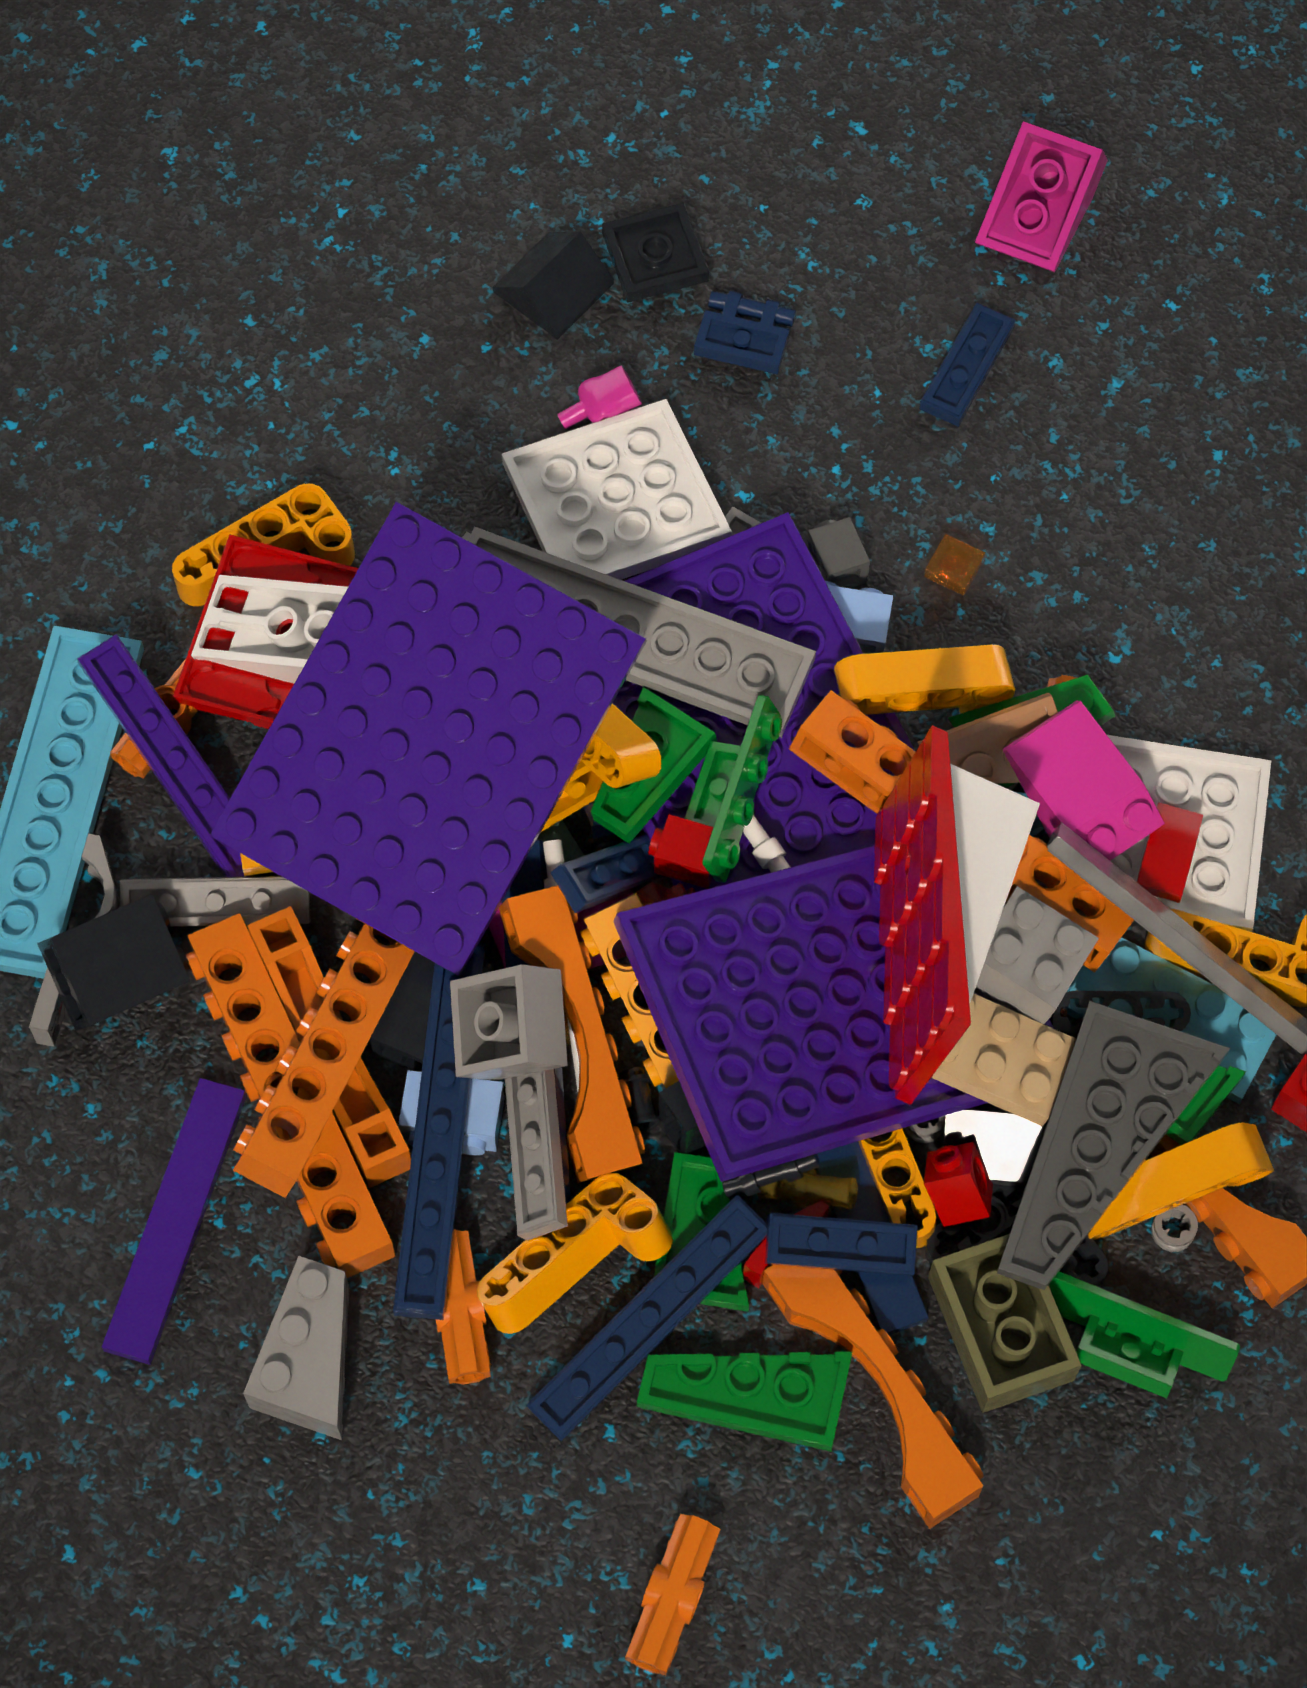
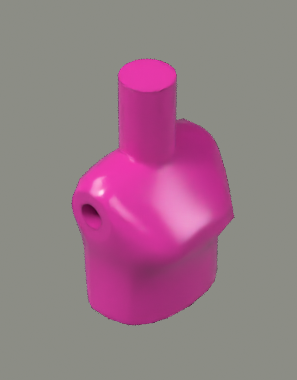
(602, 398)

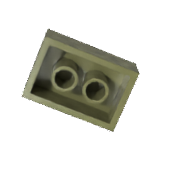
(1002, 1327)

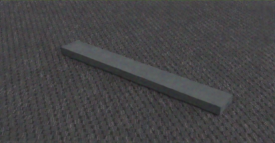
(1179, 936)

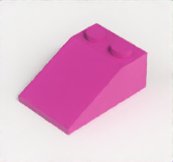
(1041, 196)
(1083, 782)

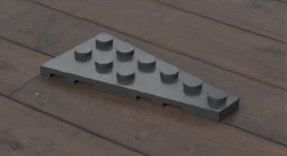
(1111, 1112)

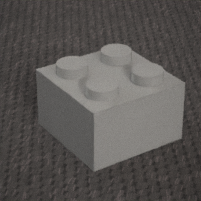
(1033, 957)
(508, 1023)

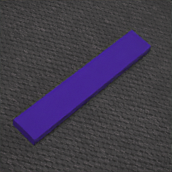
(161, 745)
(174, 1221)

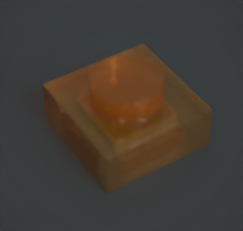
(954, 564)

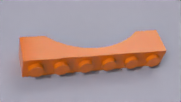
(360, 1108)
(600, 1131)
(1263, 1246)
(933, 1468)

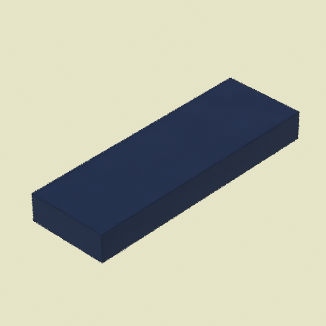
(967, 364)
(606, 874)
(841, 1244)

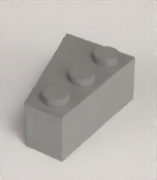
(304, 1352)

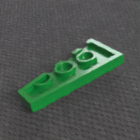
(764, 1395)

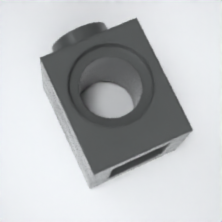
(839, 553)

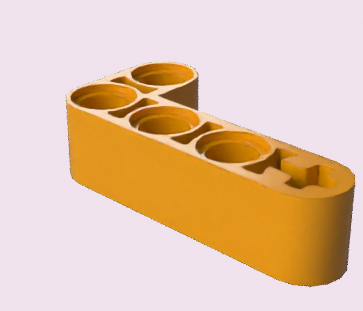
(279, 515)
(926, 679)
(622, 751)
(1242, 946)
(898, 1154)
(1185, 1173)
(546, 1267)

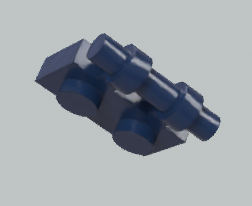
(741, 340)

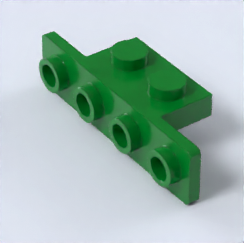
(729, 785)
(1137, 1340)

